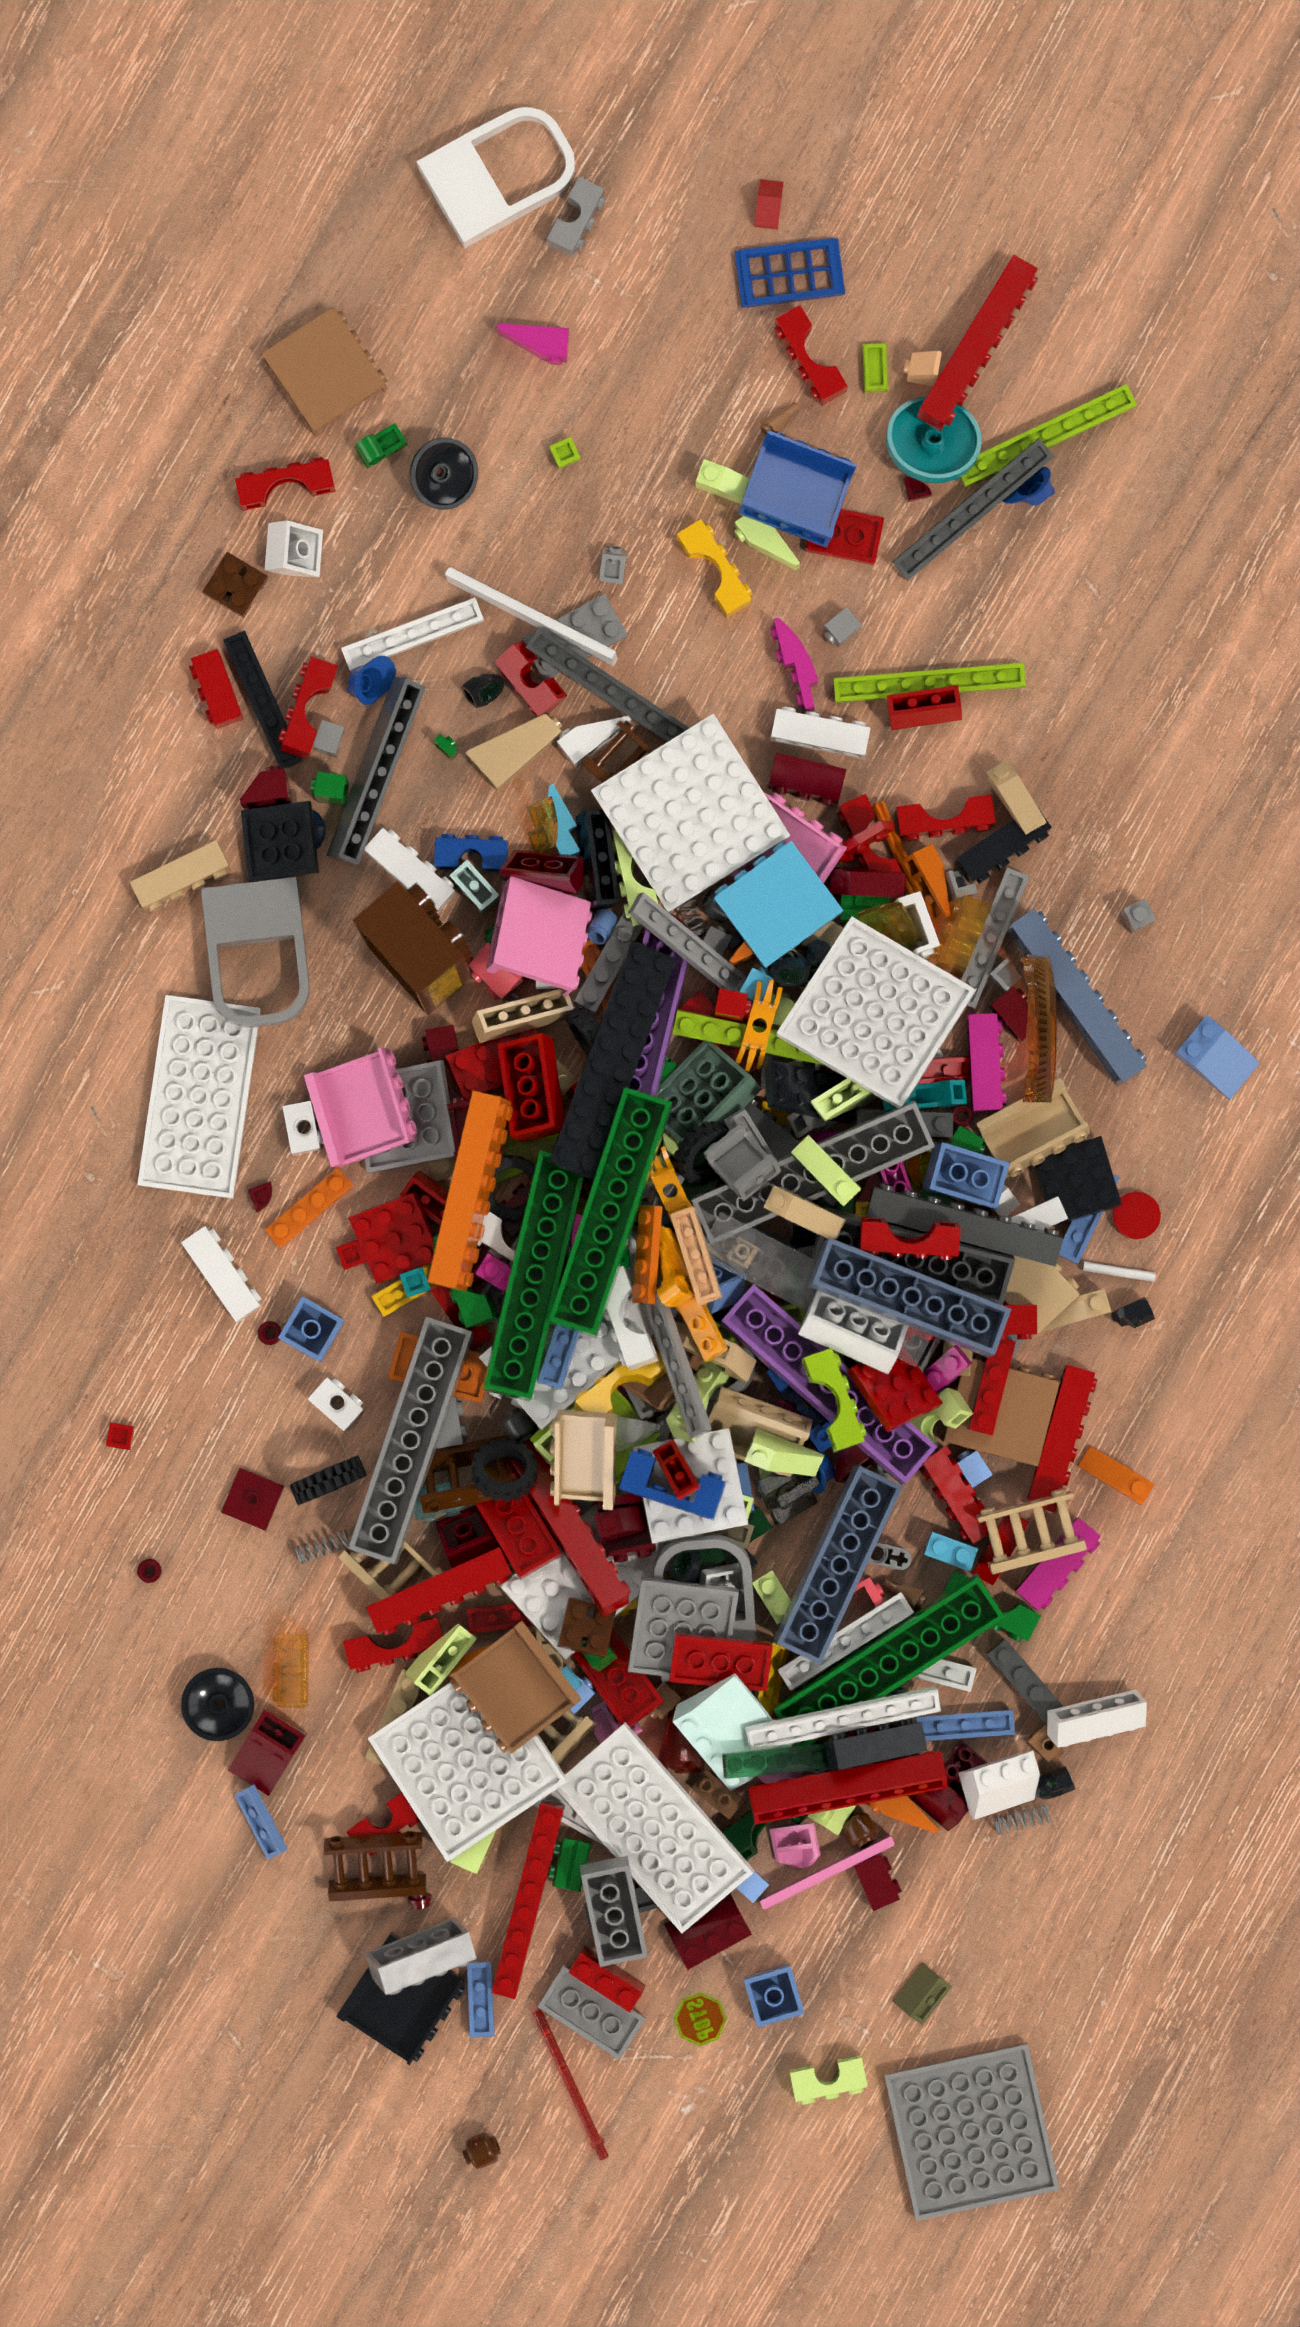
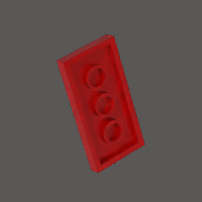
(479, 1066)
(520, 1533)
(712, 1659)
(626, 1693)

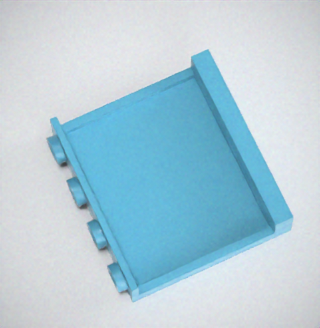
(777, 903)

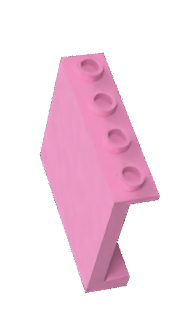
(816, 846)
(539, 934)
(361, 1108)

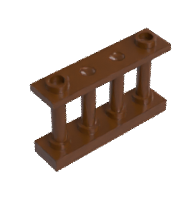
(596, 764)
(450, 1459)
(375, 1887)

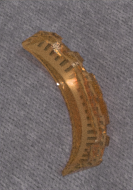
(1041, 1028)

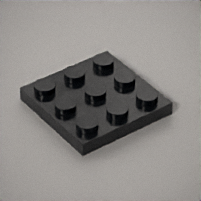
(279, 841)
(1080, 1179)

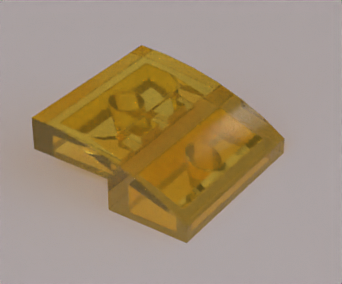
(545, 823)
(893, 922)

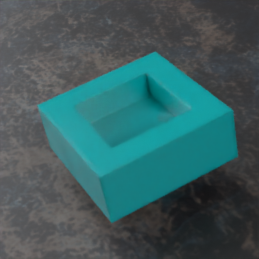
(415, 1282)

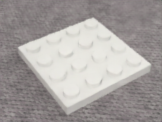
(708, 1453)

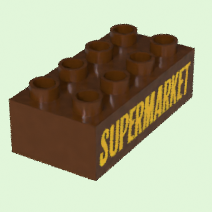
(407, 940)

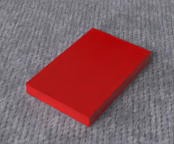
(854, 538)

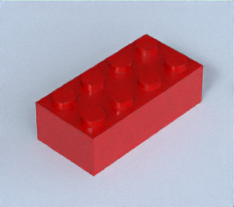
(532, 1087)

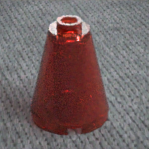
(677, 1751)

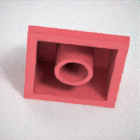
(498, 984)

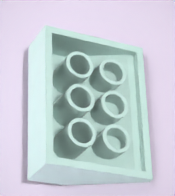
(717, 1722)

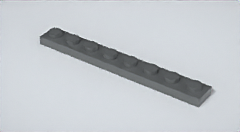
(972, 509)
(604, 686)

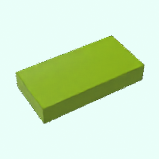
(875, 367)

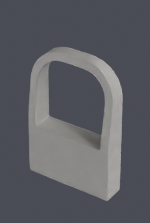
(253, 916)
(744, 1622)

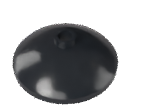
(456, 478)
(200, 1709)

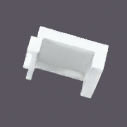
(919, 914)

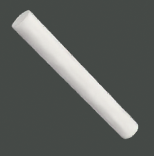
(1119, 1271)

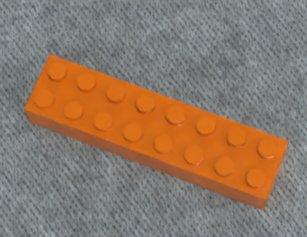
(470, 1191)

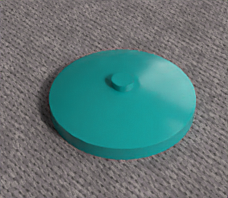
(932, 453)

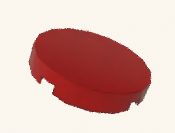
(1137, 1216)

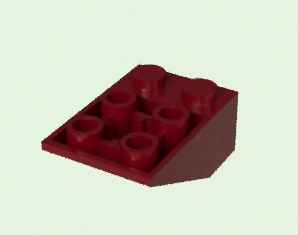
(267, 1751)
(949, 1804)

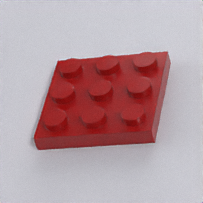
(394, 1237)
(897, 1395)

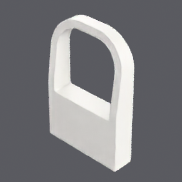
(467, 189)

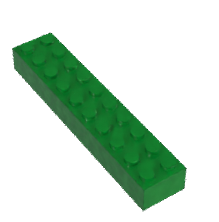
(610, 1212)
(533, 1280)
(899, 1652)

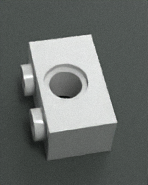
(294, 1115)
(322, 1400)

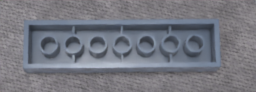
(1079, 1000)
(909, 1297)
(837, 1564)

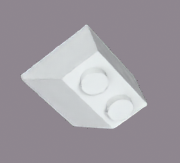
(293, 549)

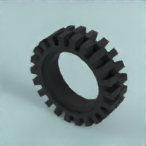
(328, 1480)

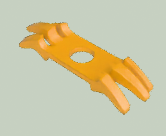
(752, 1038)
(668, 1176)

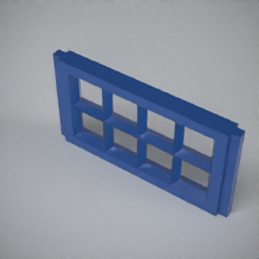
(745, 277)

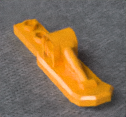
(679, 1293)

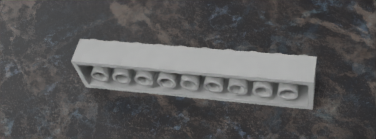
(857, 1151)
(411, 1440)

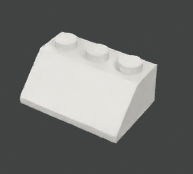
(1000, 1784)

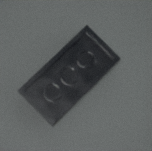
(794, 1087)

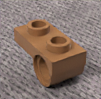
(717, 1794)

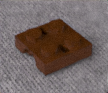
(239, 588)
(579, 1627)

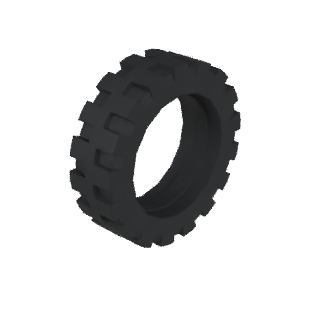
(583, 1026)
(689, 1148)
(499, 1210)
(504, 1490)

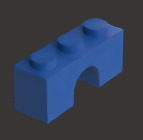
(451, 849)

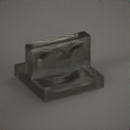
(787, 1495)

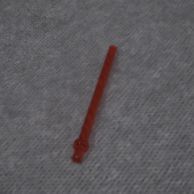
(596, 2141)

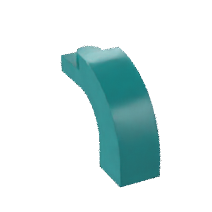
(936, 1095)

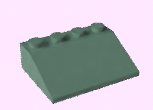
(705, 1089)

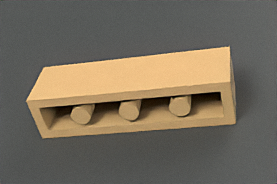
(180, 875)
(521, 1015)

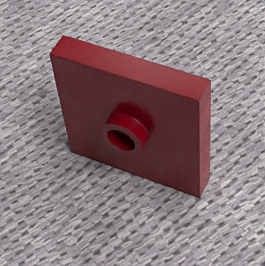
(252, 1499)

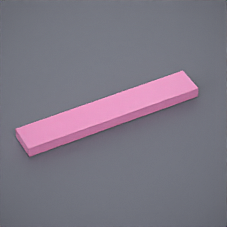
(826, 1872)

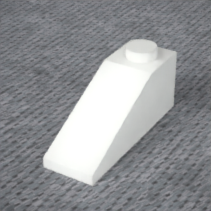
(588, 738)

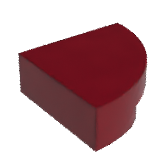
(916, 489)
(261, 1195)

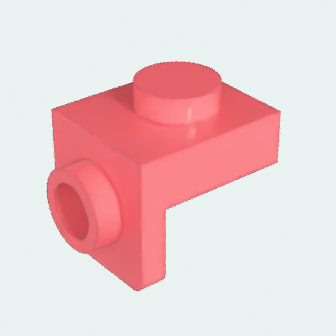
(875, 1591)

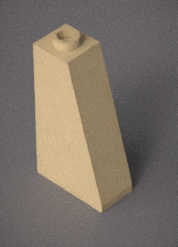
(514, 750)

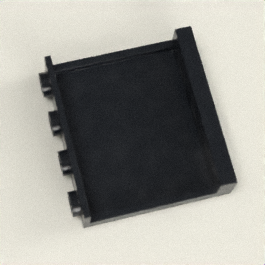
(403, 2019)

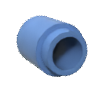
(601, 926)

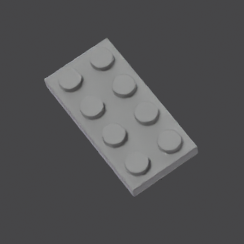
(593, 620)
(590, 2013)

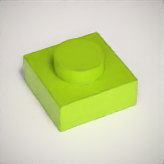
(565, 452)

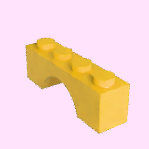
(699, 543)
(598, 1397)

